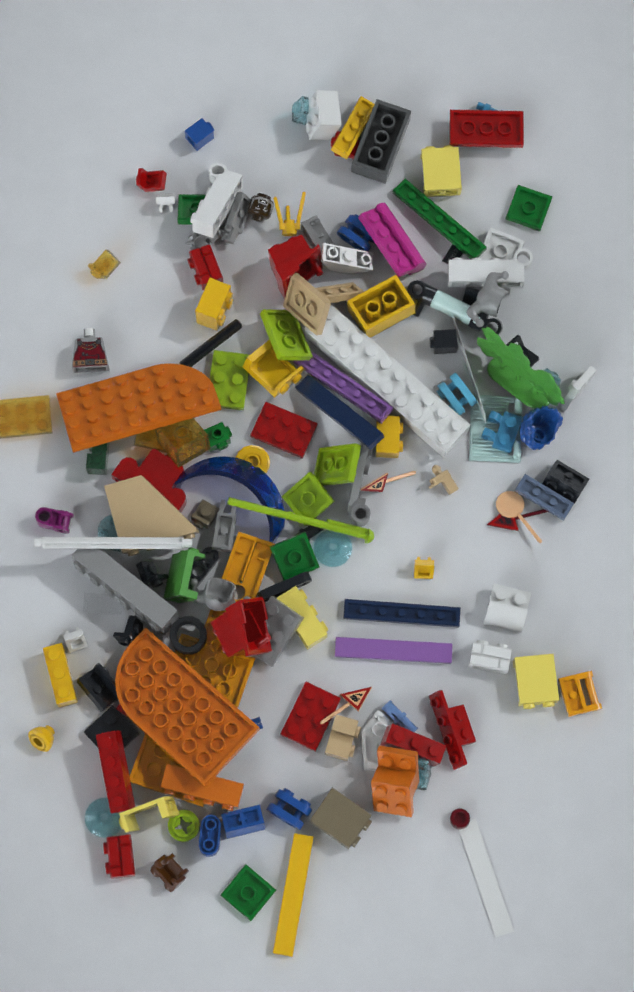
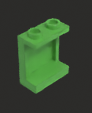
(179, 576)

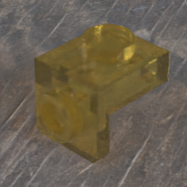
(104, 265)

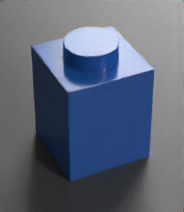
(199, 134)

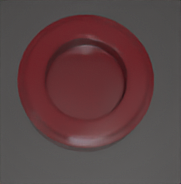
(459, 818)

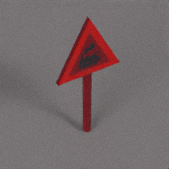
(510, 523)

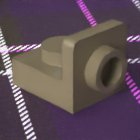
(204, 515)

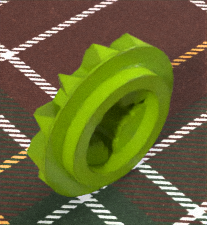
(192, 830)

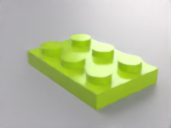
(285, 335)
(229, 378)
(337, 464)

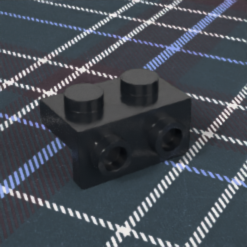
(99, 687)

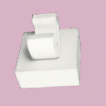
(165, 199)
(75, 640)

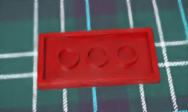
(487, 128)

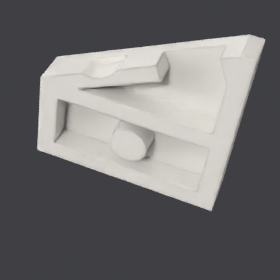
(577, 386)

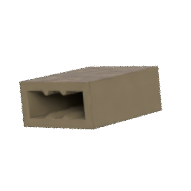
(341, 819)

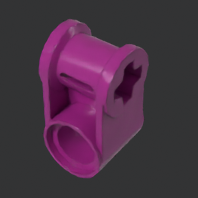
(55, 520)

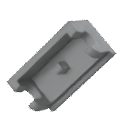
(315, 232)

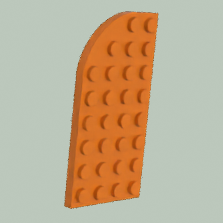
(135, 403)

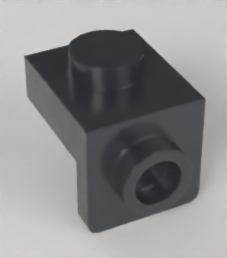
(132, 630)

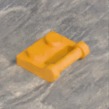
(574, 696)

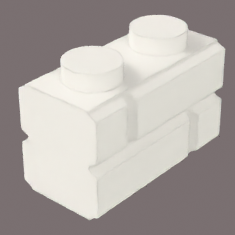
(490, 657)

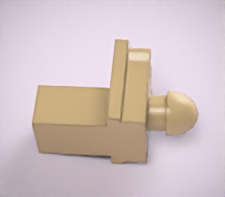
(444, 478)

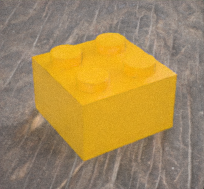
(213, 304)

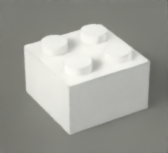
(323, 115)

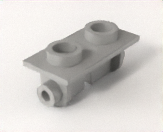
(198, 240)

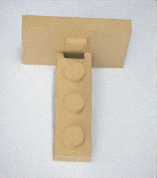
(312, 304)

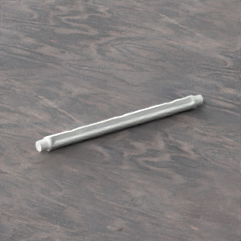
(112, 542)

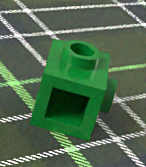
(219, 436)

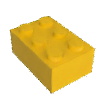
(381, 306)

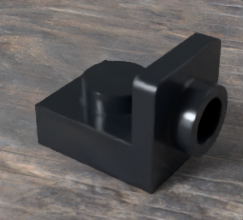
(149, 574)

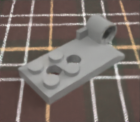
(356, 503)

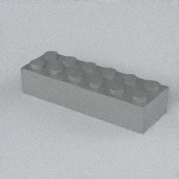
(129, 589)

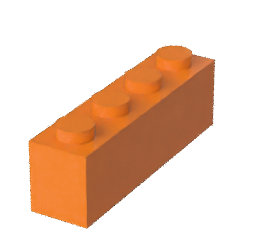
(218, 791)

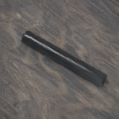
(212, 343)

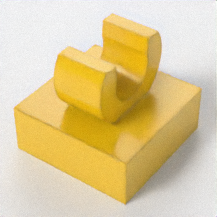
(424, 568)

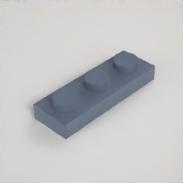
(544, 497)

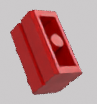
(205, 265)
(120, 856)

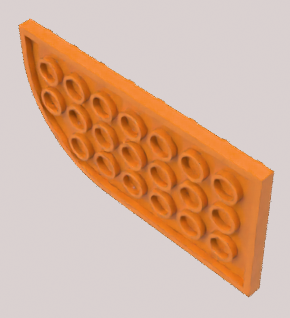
(180, 708)

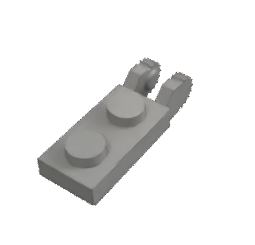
(224, 529)

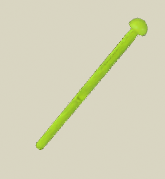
(331, 525)

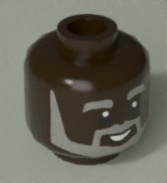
(260, 207)

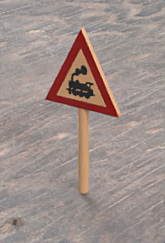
(379, 484)
(353, 698)

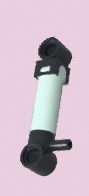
(448, 306)

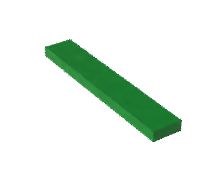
(439, 219)

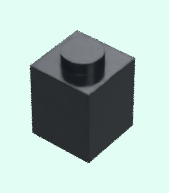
(444, 341)

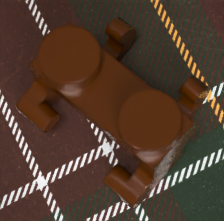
(169, 872)

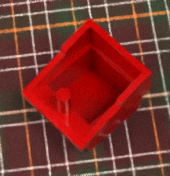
(292, 258)
(243, 628)

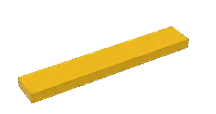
(293, 895)

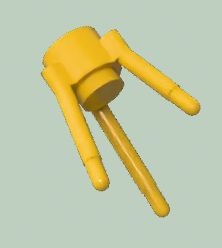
(289, 227)

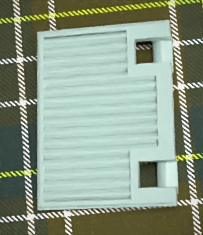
(482, 449)

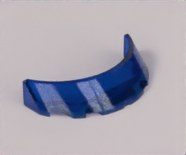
(245, 473)

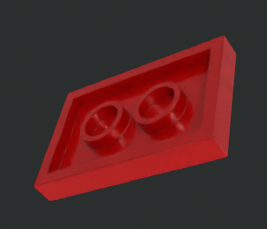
(284, 430)
(304, 720)

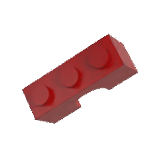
(408, 740)

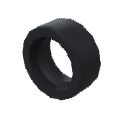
(183, 621)

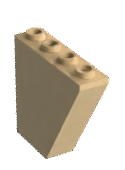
(144, 512)

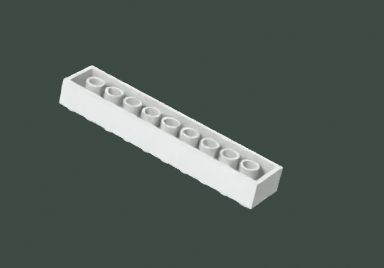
(389, 381)

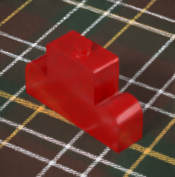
(159, 471)

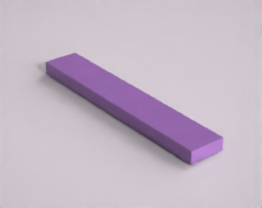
(346, 387)
(393, 650)

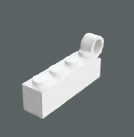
(217, 201)
(475, 271)

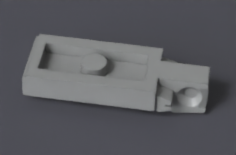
(236, 218)

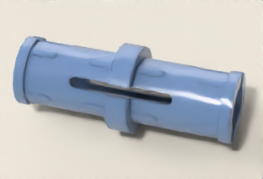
(399, 717)

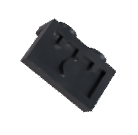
(565, 481)

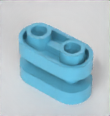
(445, 391)

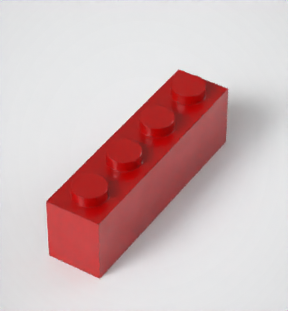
(115, 771)

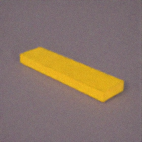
(353, 127)

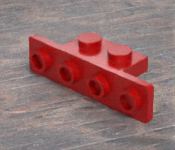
(454, 728)

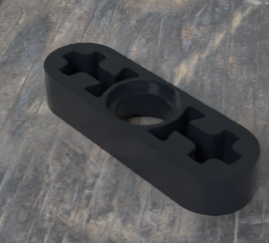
(211, 563)
(278, 589)

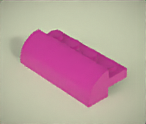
(392, 240)

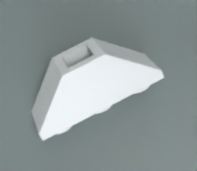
(346, 259)

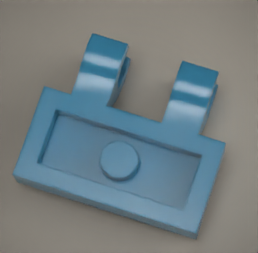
(507, 430)

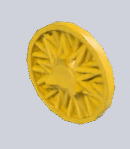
(256, 456)

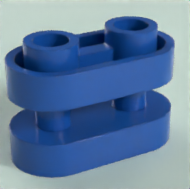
(353, 239)
(286, 797)
(210, 835)

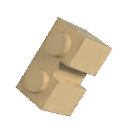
(342, 737)

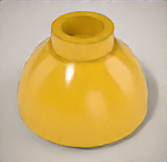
(42, 737)

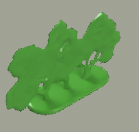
(513, 372)

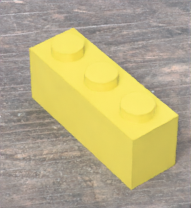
(310, 630)

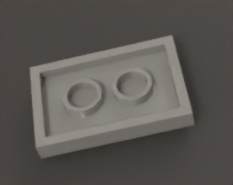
(281, 626)

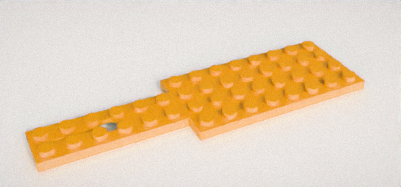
(224, 673)

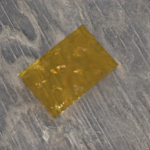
(25, 417)

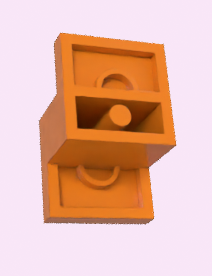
(395, 781)

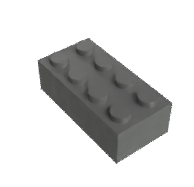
(381, 141)

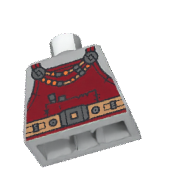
(89, 354)

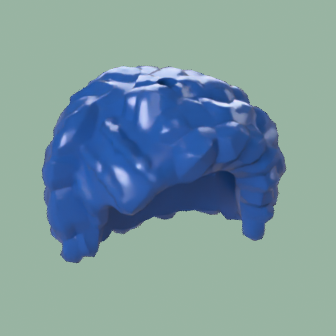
(540, 427)

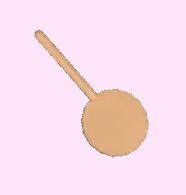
(511, 505)

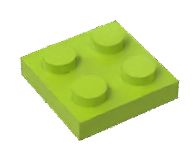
(308, 497)

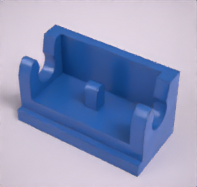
(243, 821)

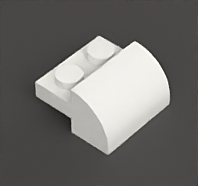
(507, 608)

